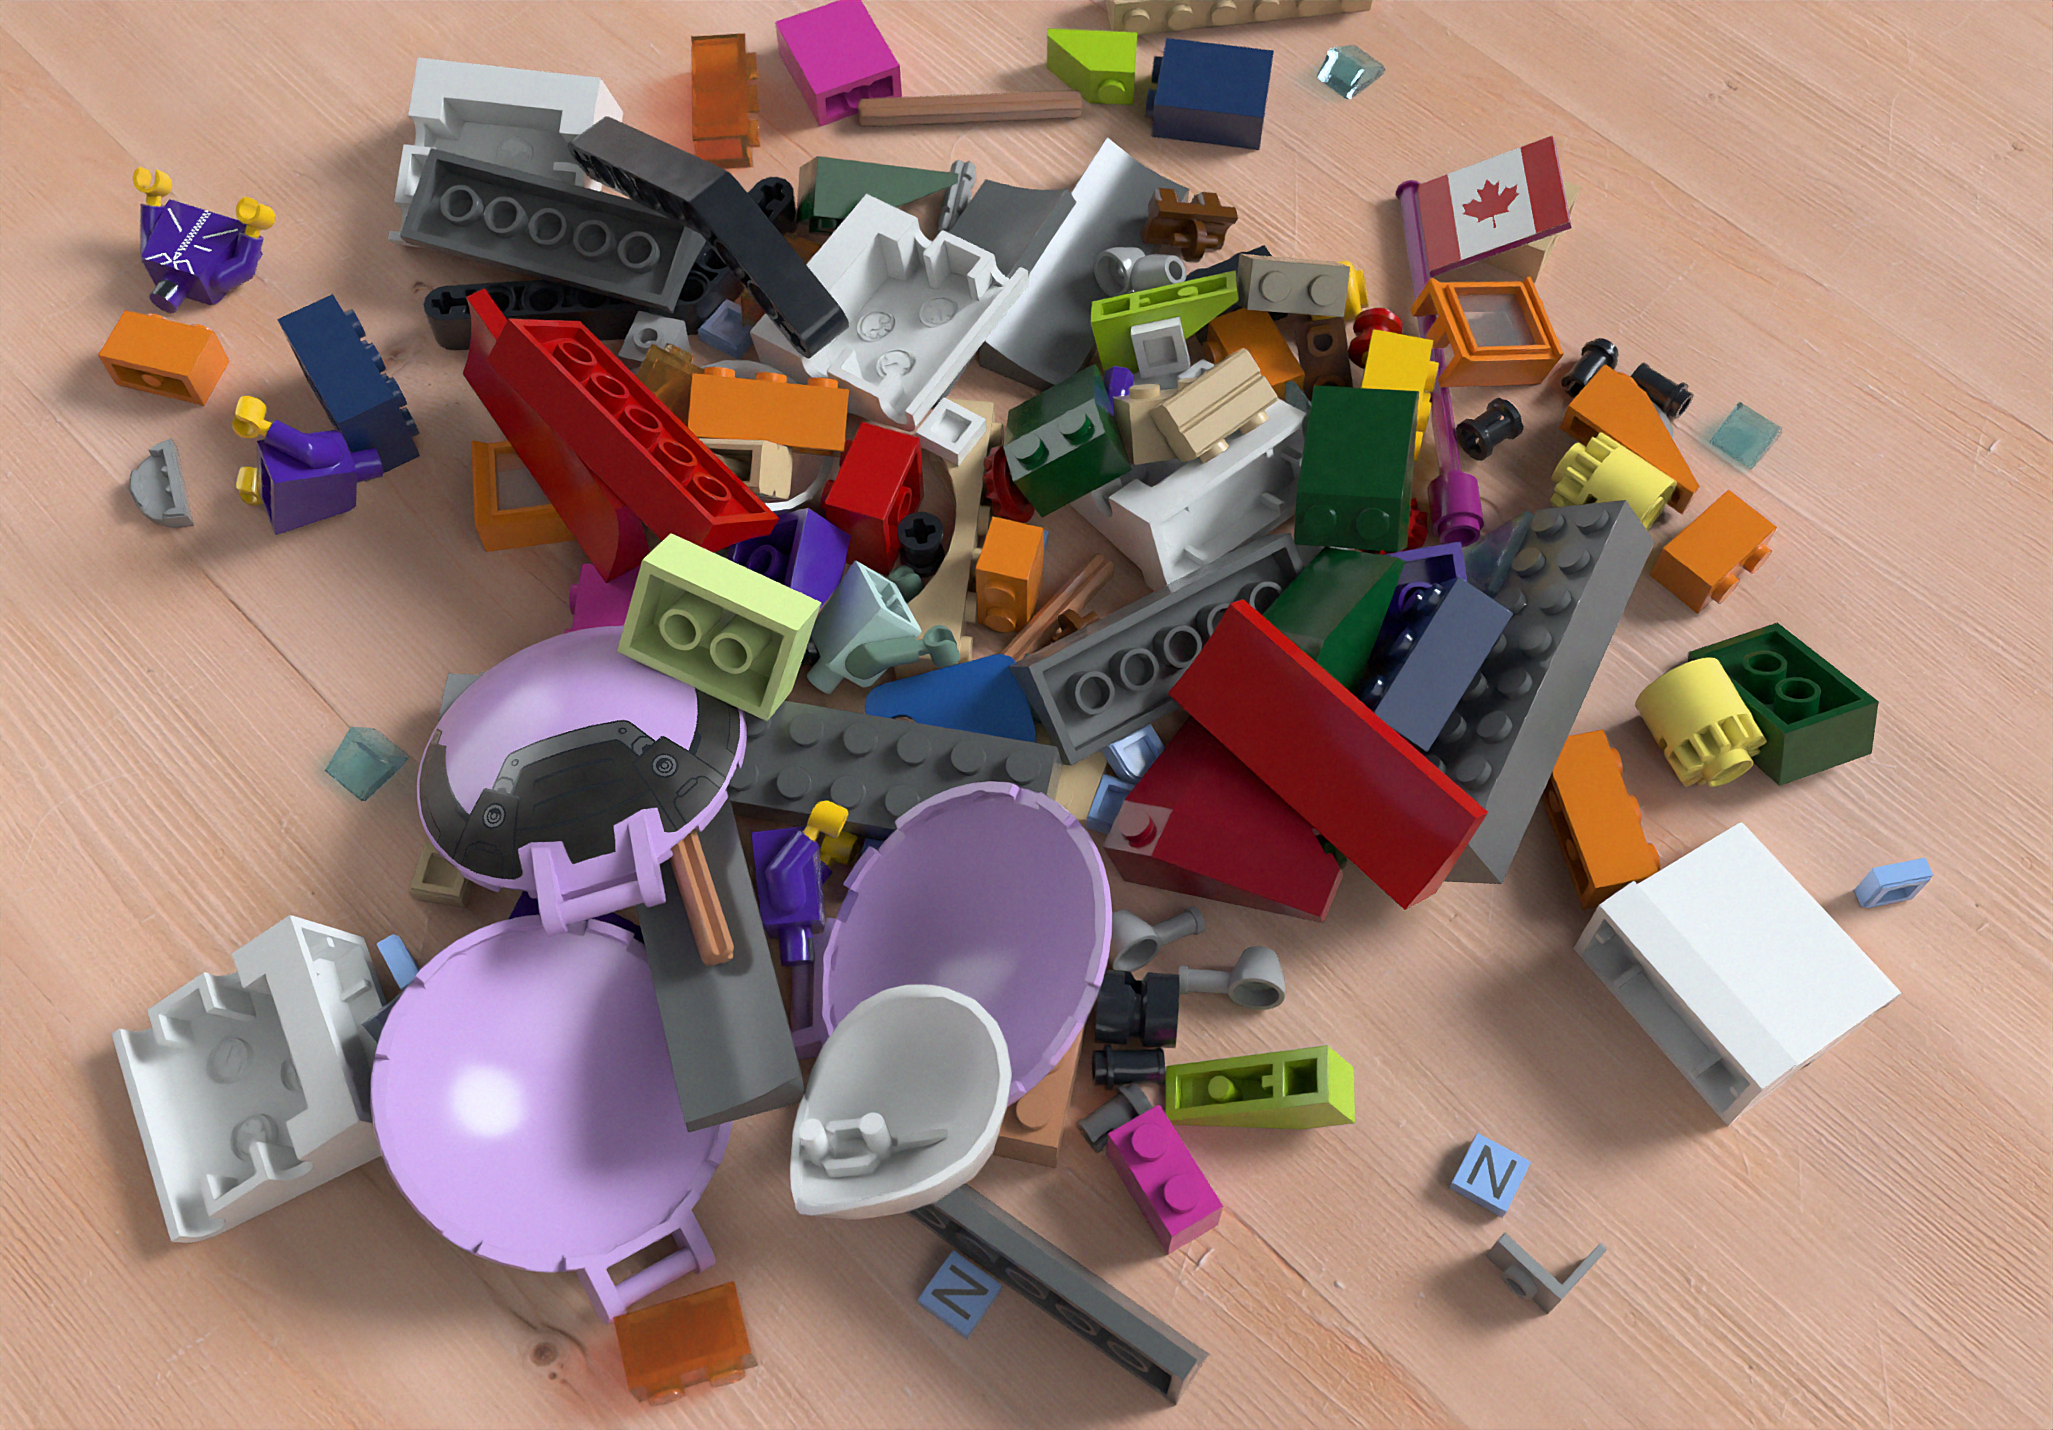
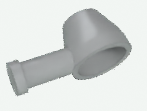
(1114, 269)
(1157, 271)
(1137, 943)
(1254, 982)

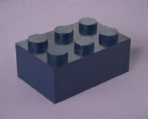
(349, 381)
(1432, 658)

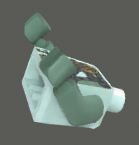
(872, 629)

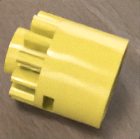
(1611, 473)
(1701, 723)

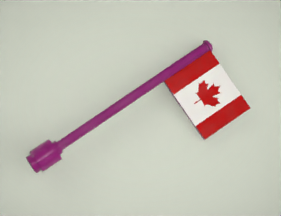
(1455, 224)

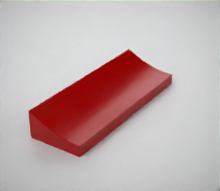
(627, 434)
(590, 509)
(1329, 756)

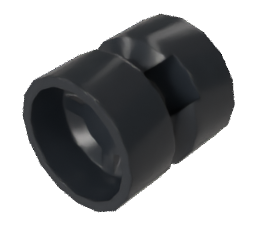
(1138, 1009)

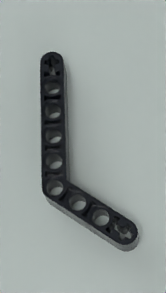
(725, 216)
(606, 317)

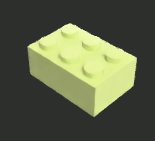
(718, 626)

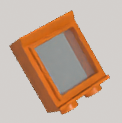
(1493, 329)
(509, 502)

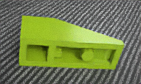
(1193, 300)
(1263, 1090)

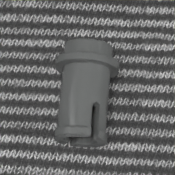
(1117, 1111)

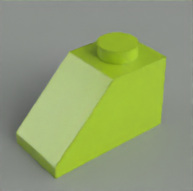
(1094, 63)

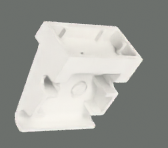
(500, 118)
(910, 310)
(1191, 513)
(1732, 970)
(257, 1078)

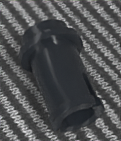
(1594, 356)
(1663, 392)
(1127, 1067)

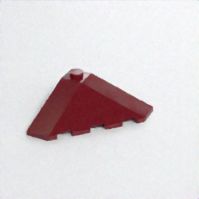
(1220, 834)

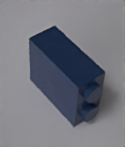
(1210, 93)

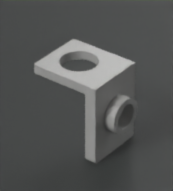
(1529, 1278)

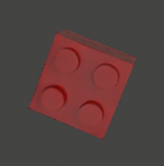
(873, 492)

